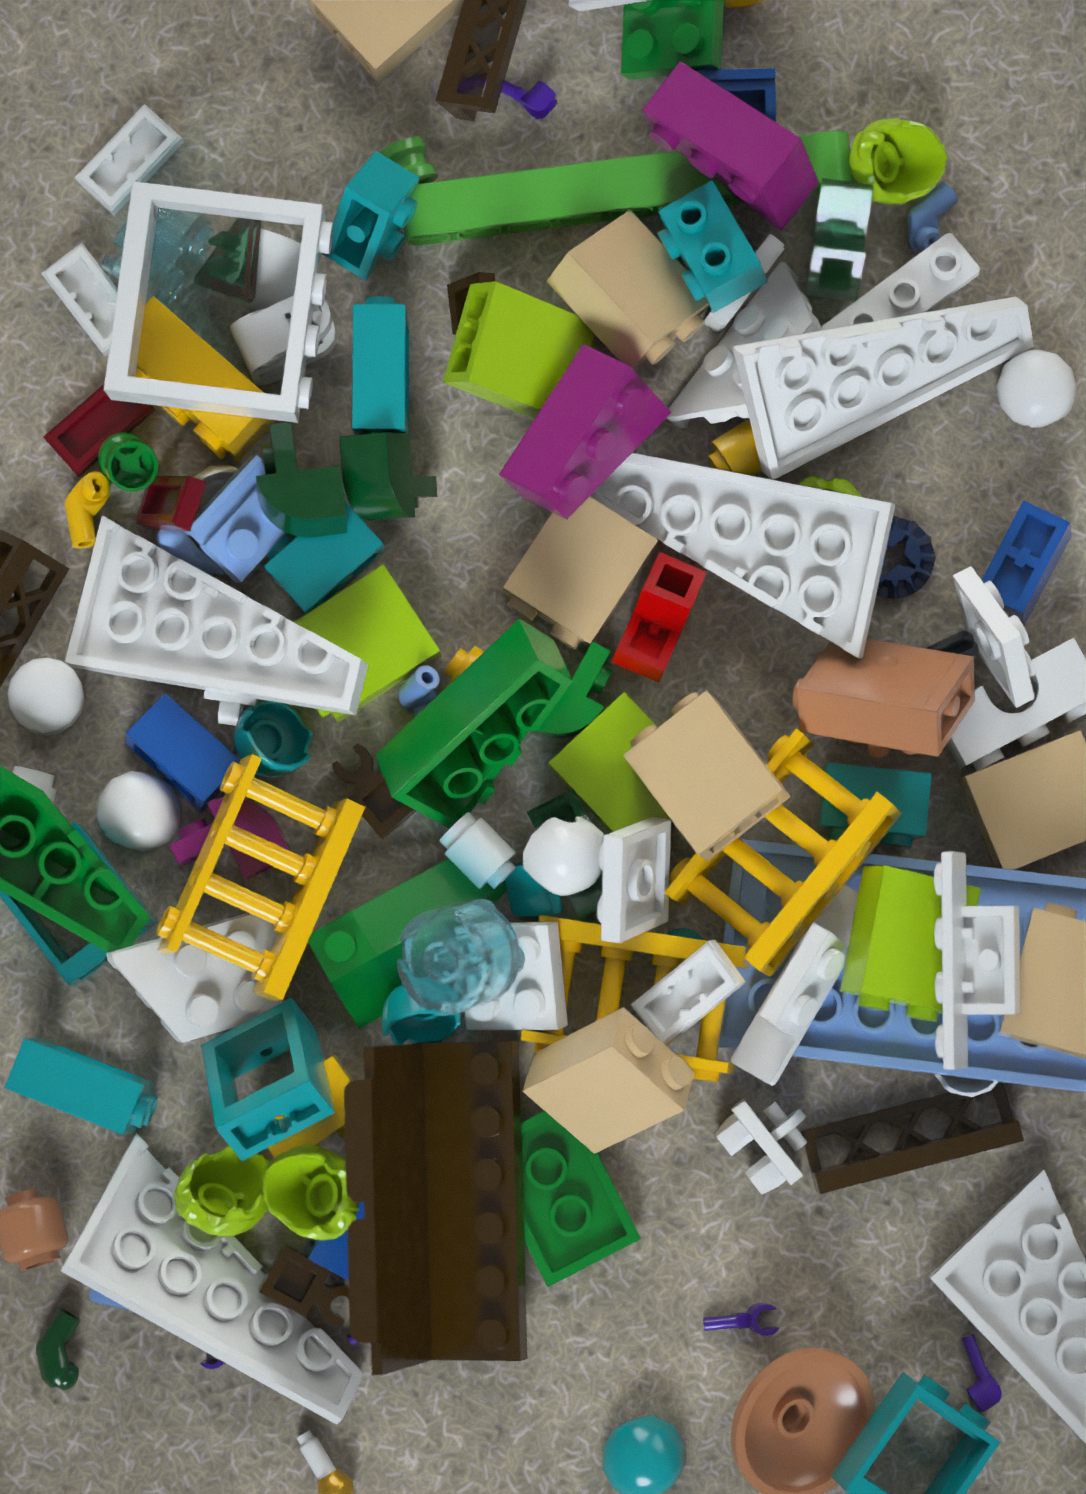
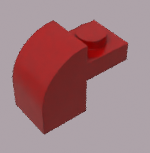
(659, 617)

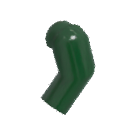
(52, 1354)

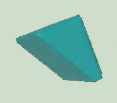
(528, 896)

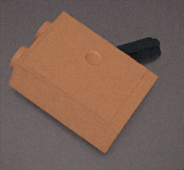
(891, 696)

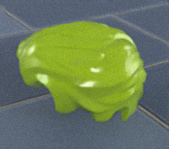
(898, 160)
(309, 1192)
(222, 1193)

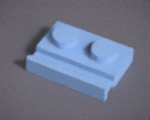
(234, 526)

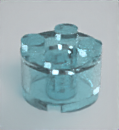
(177, 240)
(459, 956)

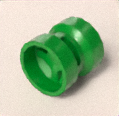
(136, 468)

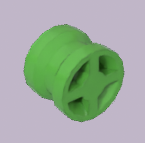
(410, 155)

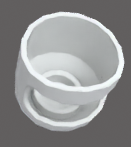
(275, 271)
(46, 696)

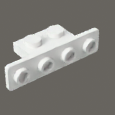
(914, 287)
(977, 960)
(798, 992)

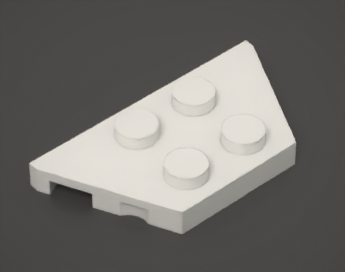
(716, 387)
(193, 988)

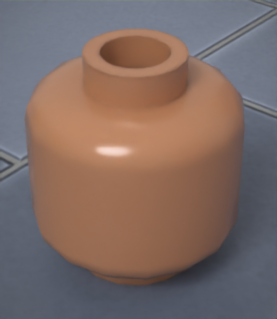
(32, 1230)

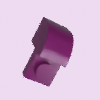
(250, 818)

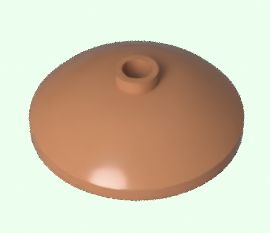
(801, 1448)

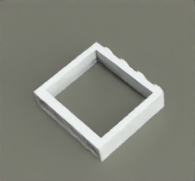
(132, 292)

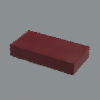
(90, 424)
(170, 503)

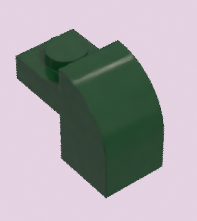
(381, 477)
(302, 500)

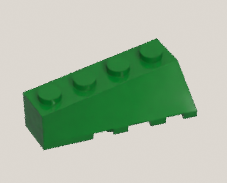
(475, 726)

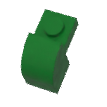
(574, 708)

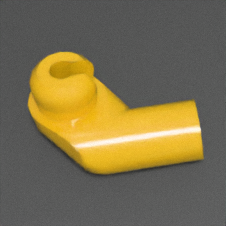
(82, 507)

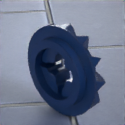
(918, 552)

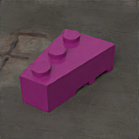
(732, 144)
(583, 432)

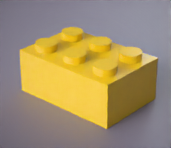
(178, 354)

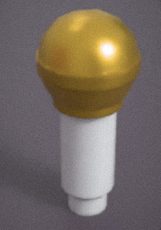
(329, 1478)

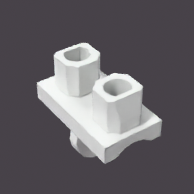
(745, 1126)

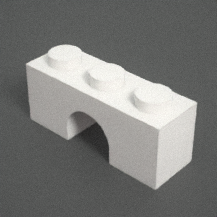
(1057, 691)

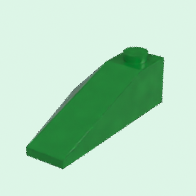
(58, 872)
(364, 944)

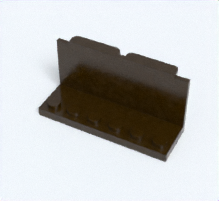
(442, 1197)

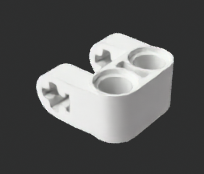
(265, 335)

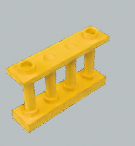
(801, 901)
(291, 920)
(667, 954)

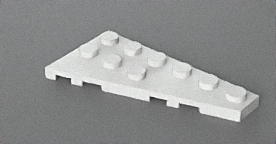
(844, 381)
(779, 541)
(181, 627)
(203, 1288)
(1027, 1295)

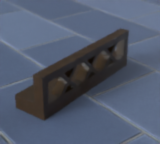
(471, 56)
(14, 561)
(911, 1157)

